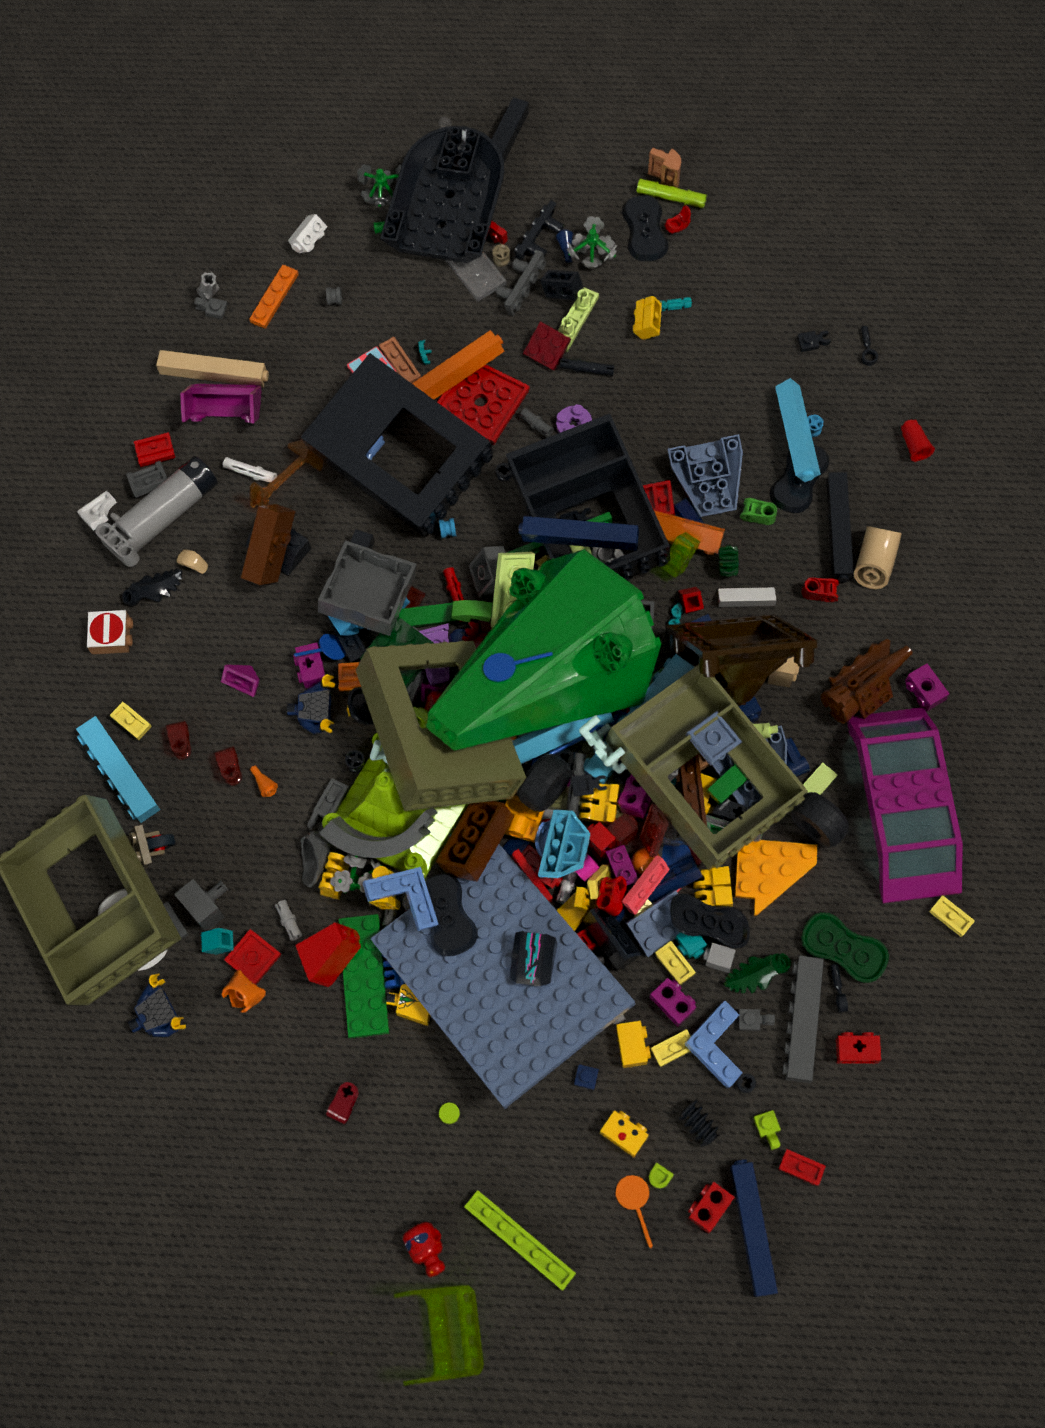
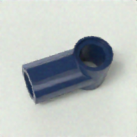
(796, 762)

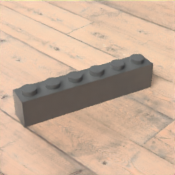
(803, 1019)

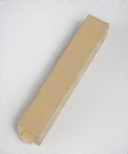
(211, 368)

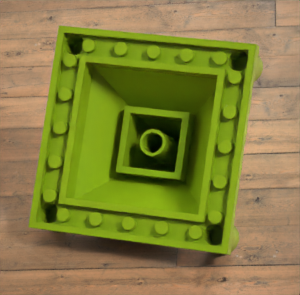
(377, 811)

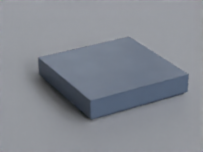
(715, 739)

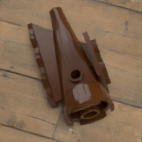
(864, 683)

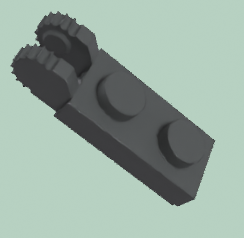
(328, 802)

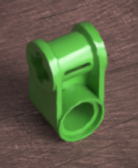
(757, 511)

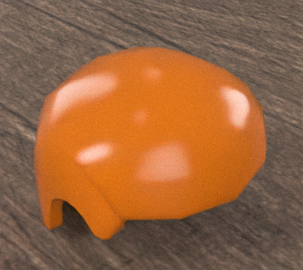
(640, 861)

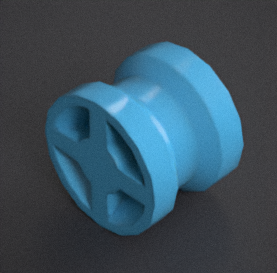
(817, 422)
(447, 528)

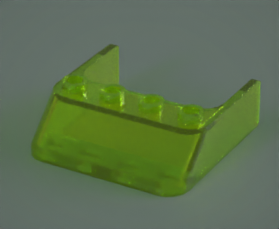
(452, 1332)

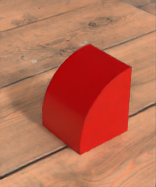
(691, 599)

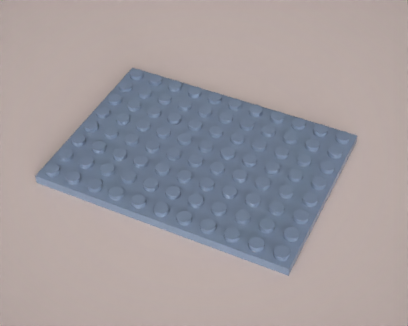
(502, 1027)

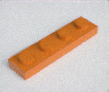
(274, 296)

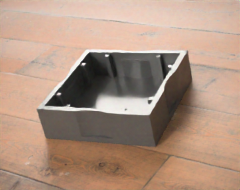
(367, 588)

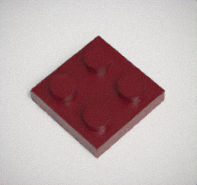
(547, 346)

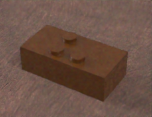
(268, 544)
(475, 839)

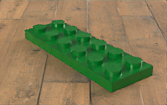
(365, 982)

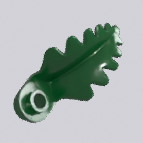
(758, 972)

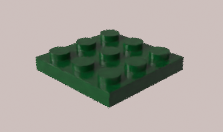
(402, 635)

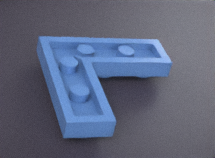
(408, 882)
(703, 1047)

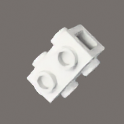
(307, 234)

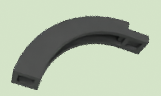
(363, 845)

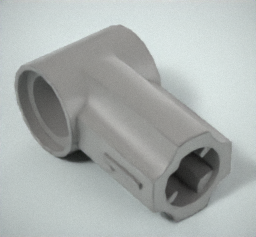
(208, 286)

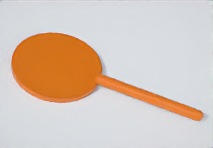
(633, 1194)

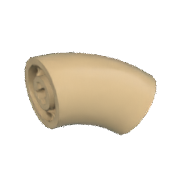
(877, 557)

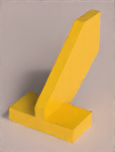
(577, 907)

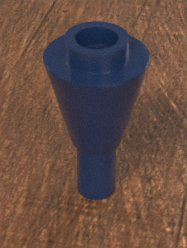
(565, 237)

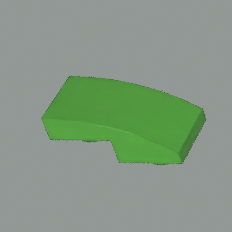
(467, 609)

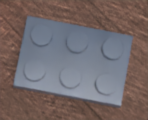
(653, 925)

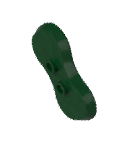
(830, 939)

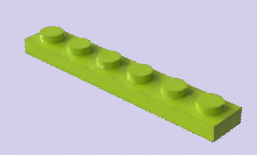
(520, 1240)

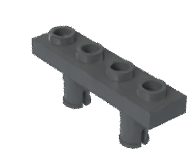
(522, 288)

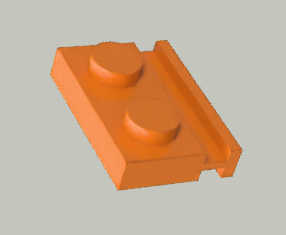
(347, 676)

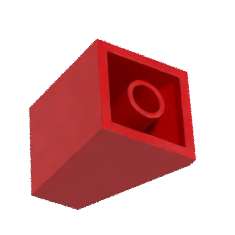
(328, 953)

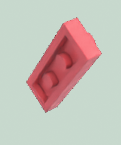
(645, 885)

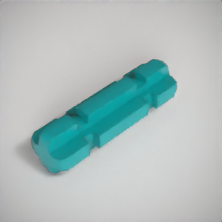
(673, 304)

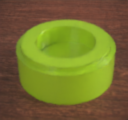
(449, 1113)

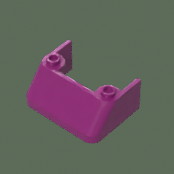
(221, 400)

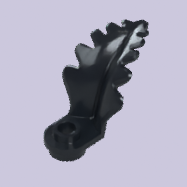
(152, 587)

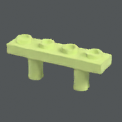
(578, 314)

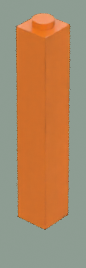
(460, 365)

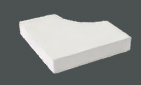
(97, 510)

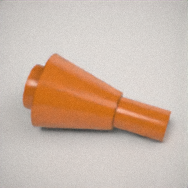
(266, 785)

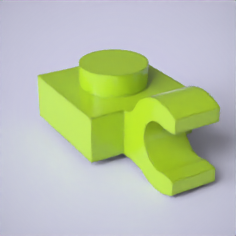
(768, 1126)

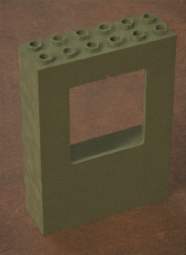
(658, 746)
(421, 763)
(113, 943)

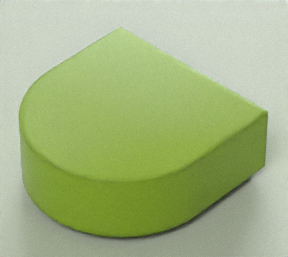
(659, 1176)

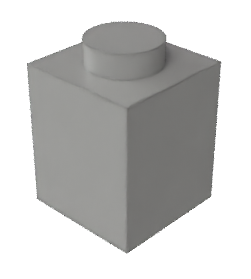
(719, 957)

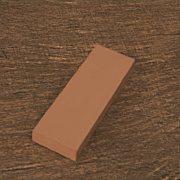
(399, 360)

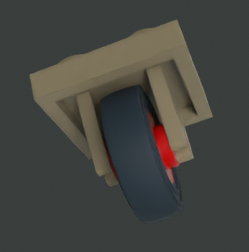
(149, 844)

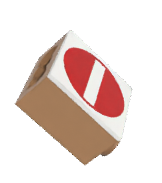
(109, 632)

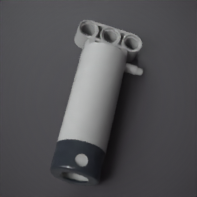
(156, 511)

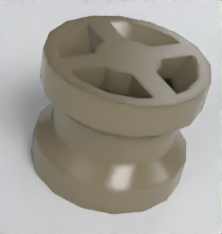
(503, 251)

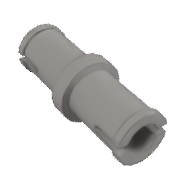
(288, 920)

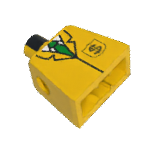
(408, 1006)

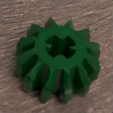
(728, 561)

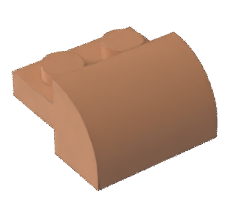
(665, 166)

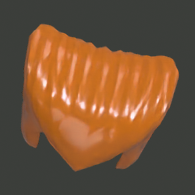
(243, 992)

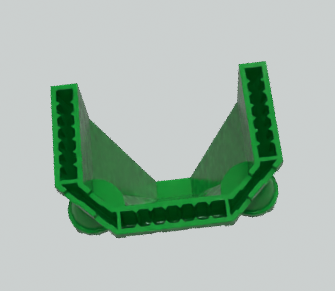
(597, 664)

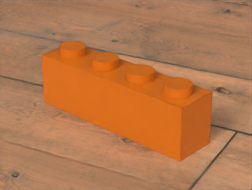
(708, 535)

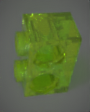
(681, 554)

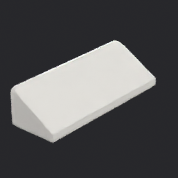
(746, 597)

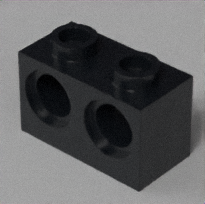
(561, 284)

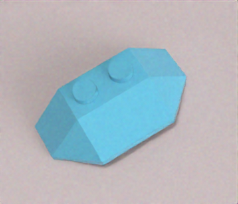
(564, 846)

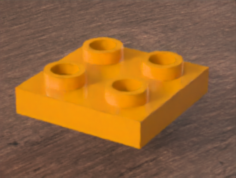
(525, 820)

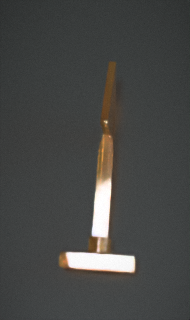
(260, 496)

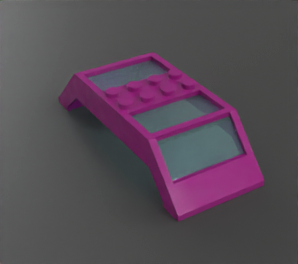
(909, 804)

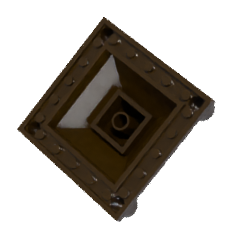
(742, 650)

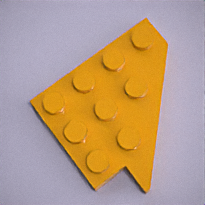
(771, 868)

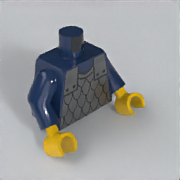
(314, 707)
(155, 1011)

